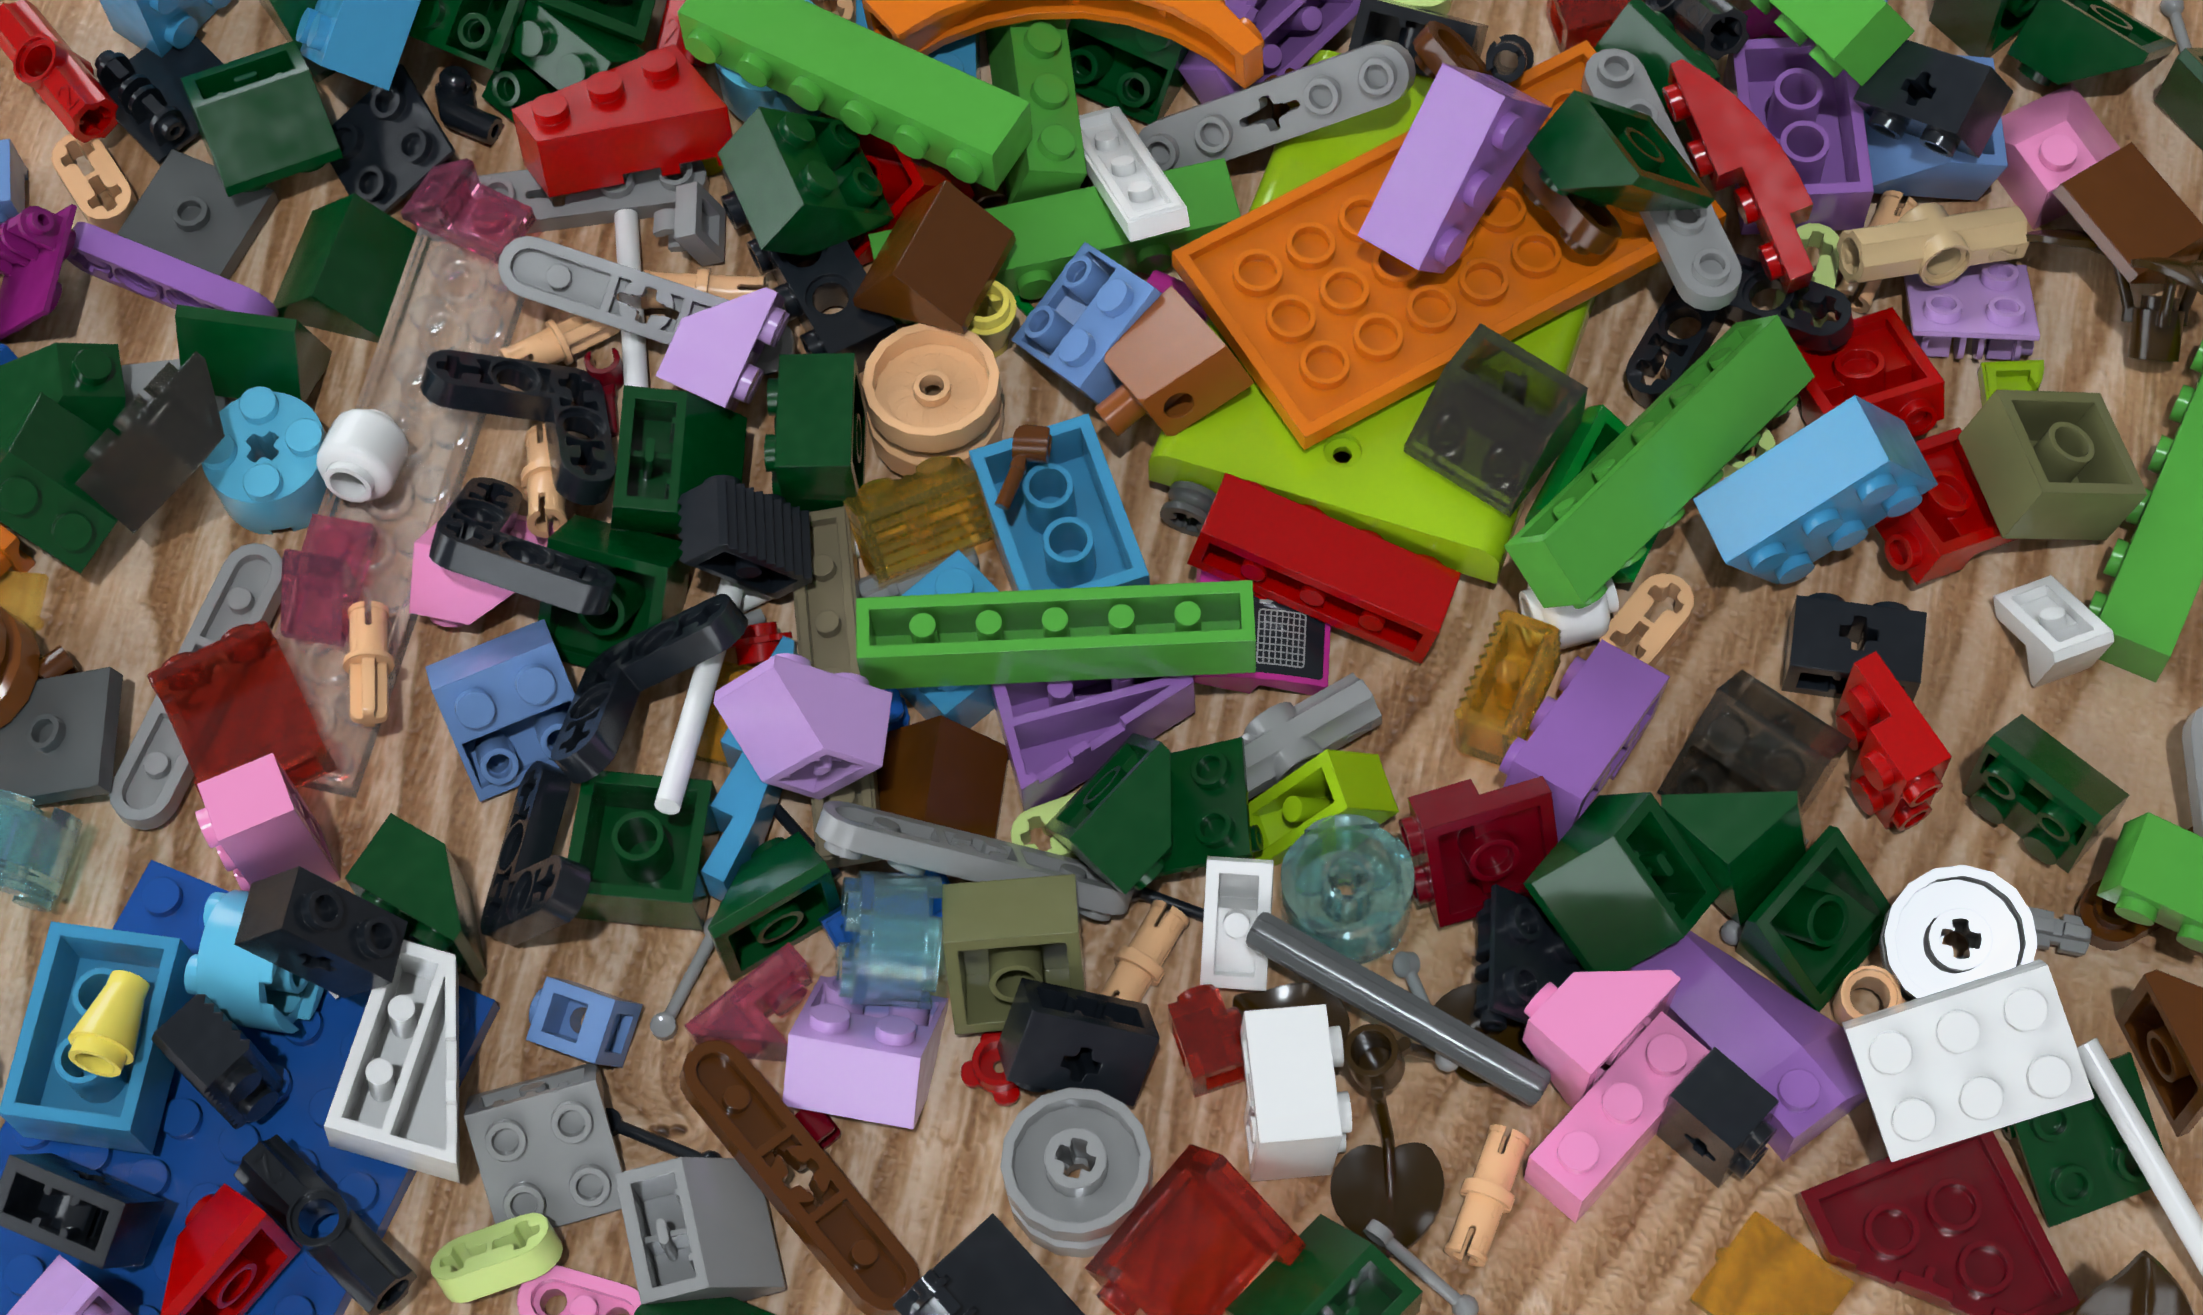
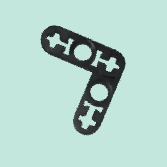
(1682, 353)
(473, 384)
(477, 543)
(621, 672)
(529, 886)

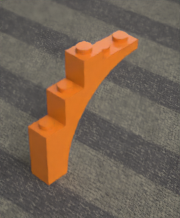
(1199, 25)

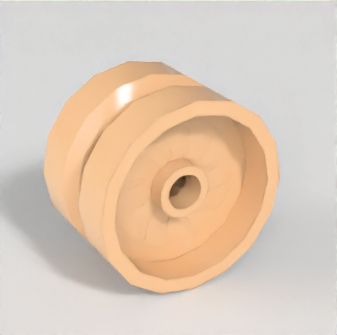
(931, 396)

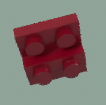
(1476, 842)

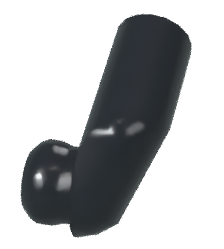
(458, 107)

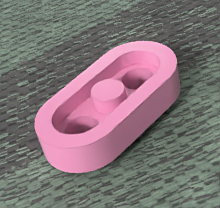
(584, 1294)

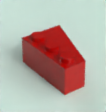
(622, 123)

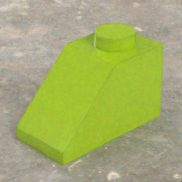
(1322, 787)

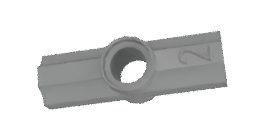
(1292, 735)

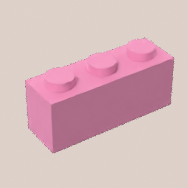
(262, 824)
(1613, 1118)

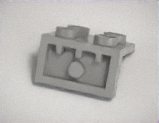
(546, 1147)

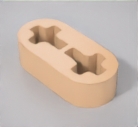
(86, 188)
(1634, 617)

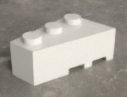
(403, 1070)

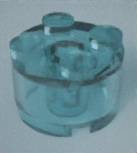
(34, 850)
(1354, 854)
(892, 940)

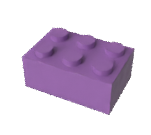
(1813, 124)

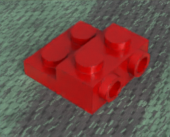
(1879, 366)
(1949, 521)
(1899, 751)

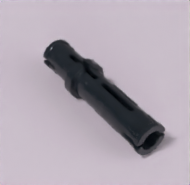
(1516, 45)

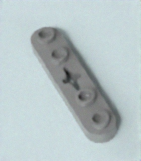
(1326, 95)
(642, 192)
(1687, 240)
(590, 288)
(155, 766)
(922, 846)

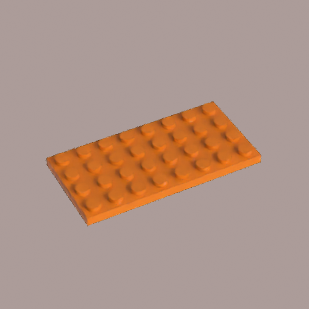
(1350, 328)

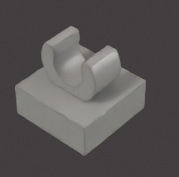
(693, 224)

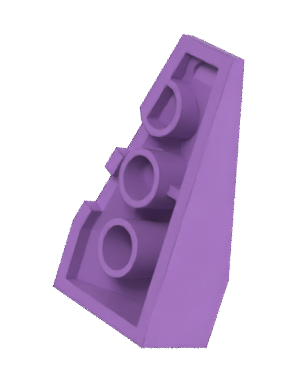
(1768, 1035)

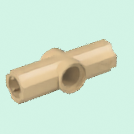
(1932, 244)

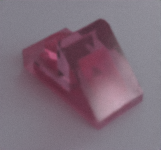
(466, 212)
(325, 579)
(744, 1010)

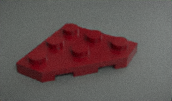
(1943, 1231)

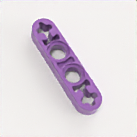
(159, 275)

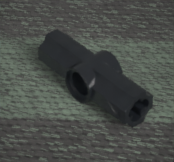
(1710, 24)
(348, 1254)

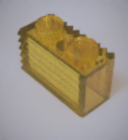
(918, 517)
(1507, 686)

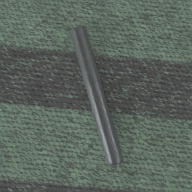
(1398, 1008)

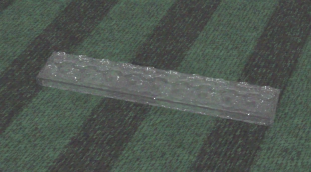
(441, 303)

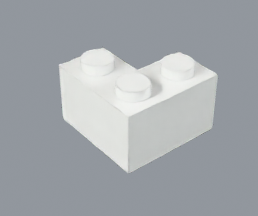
(1293, 1104)

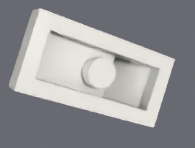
(2055, 627)
(1234, 897)

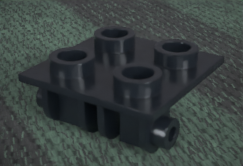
(153, 96)
(389, 143)
(1517, 957)
(987, 1277)

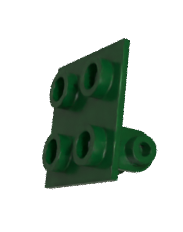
(1209, 807)
(2079, 1154)

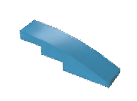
(740, 810)

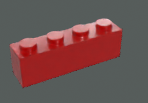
(1325, 568)

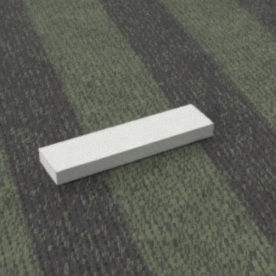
(1129, 177)

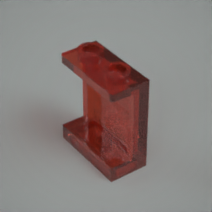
(240, 705)
(1191, 1242)

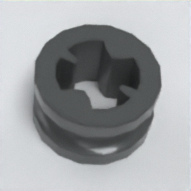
(1187, 507)

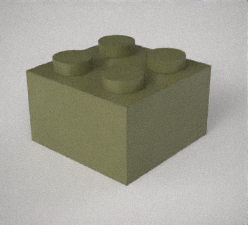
(2051, 465)
(1004, 934)

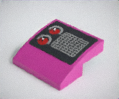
(1289, 650)

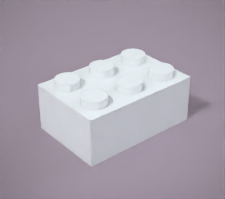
(1968, 1060)

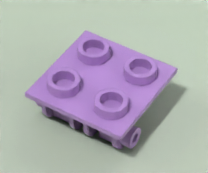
(1981, 304)

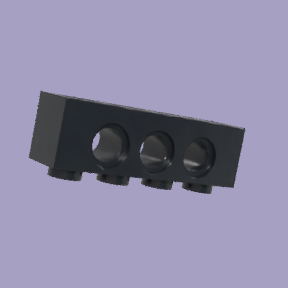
(817, 287)

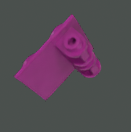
(31, 262)

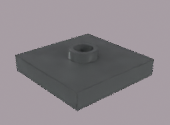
(194, 219)
(63, 738)

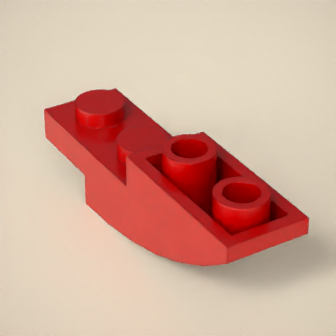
(1738, 148)

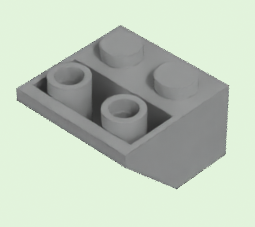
(698, 1231)

